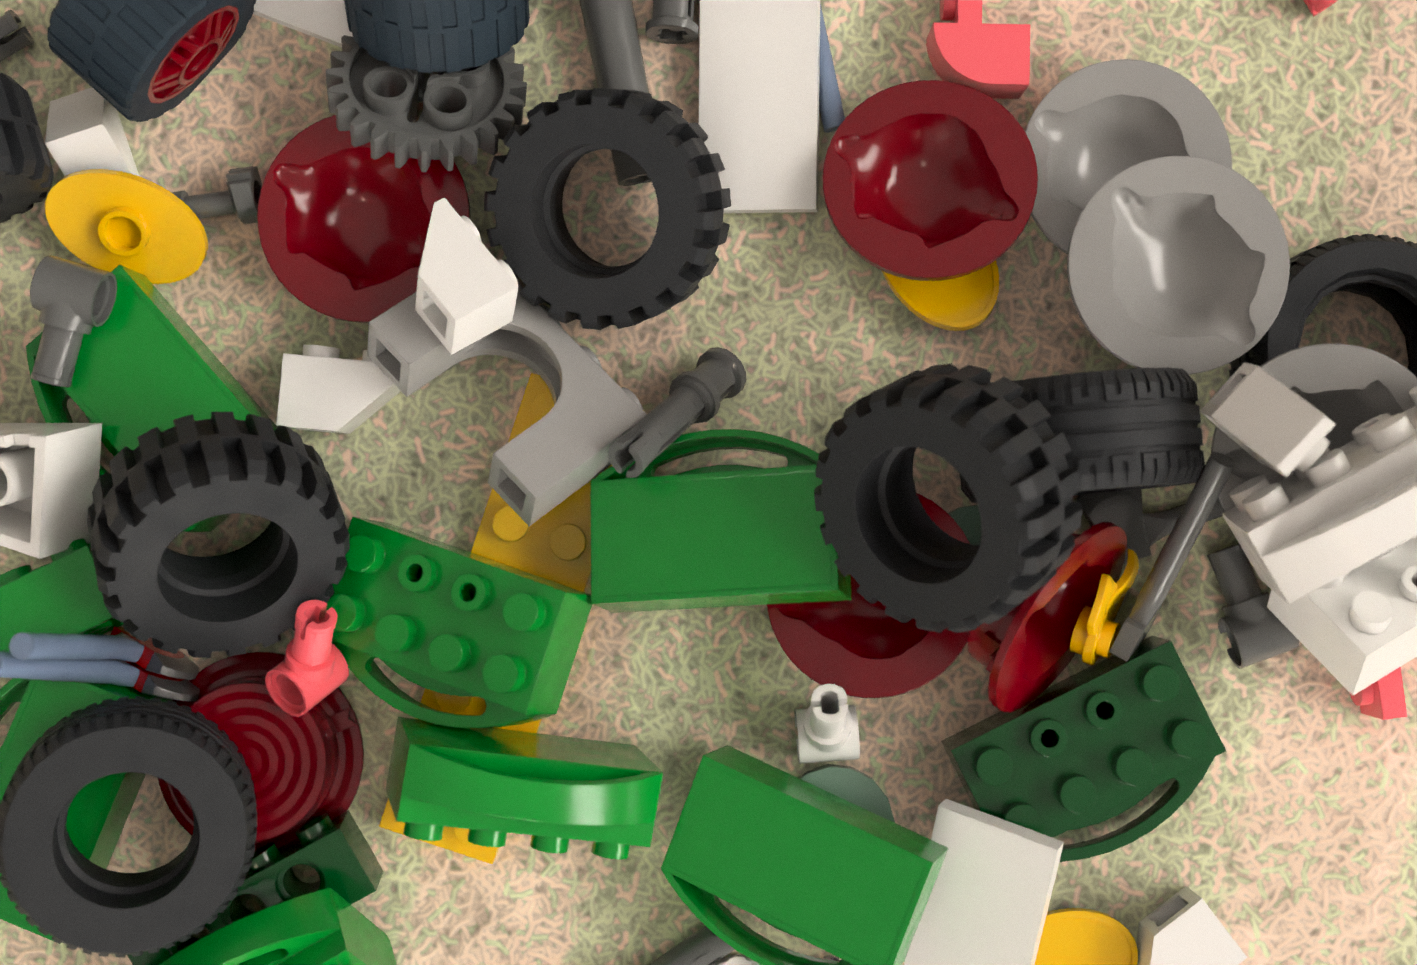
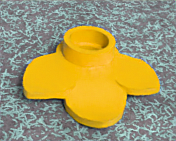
(1095, 626)

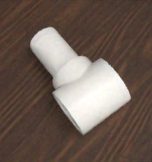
(827, 727)

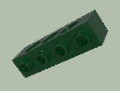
(327, 845)

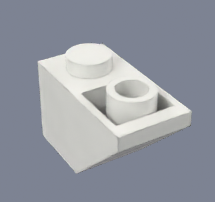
(460, 283)
(330, 392)
(1269, 420)
(1185, 934)

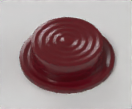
(930, 180)
(349, 226)
(1033, 639)
(863, 646)
(295, 762)

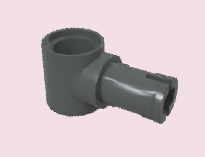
(70, 304)
(1247, 621)

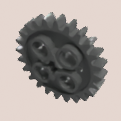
(458, 112)

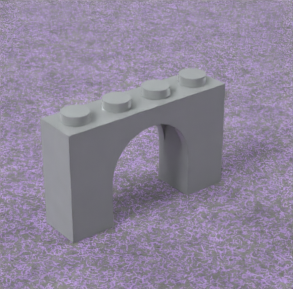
(561, 448)

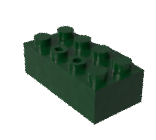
(1092, 750)

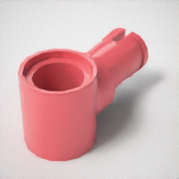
(311, 662)

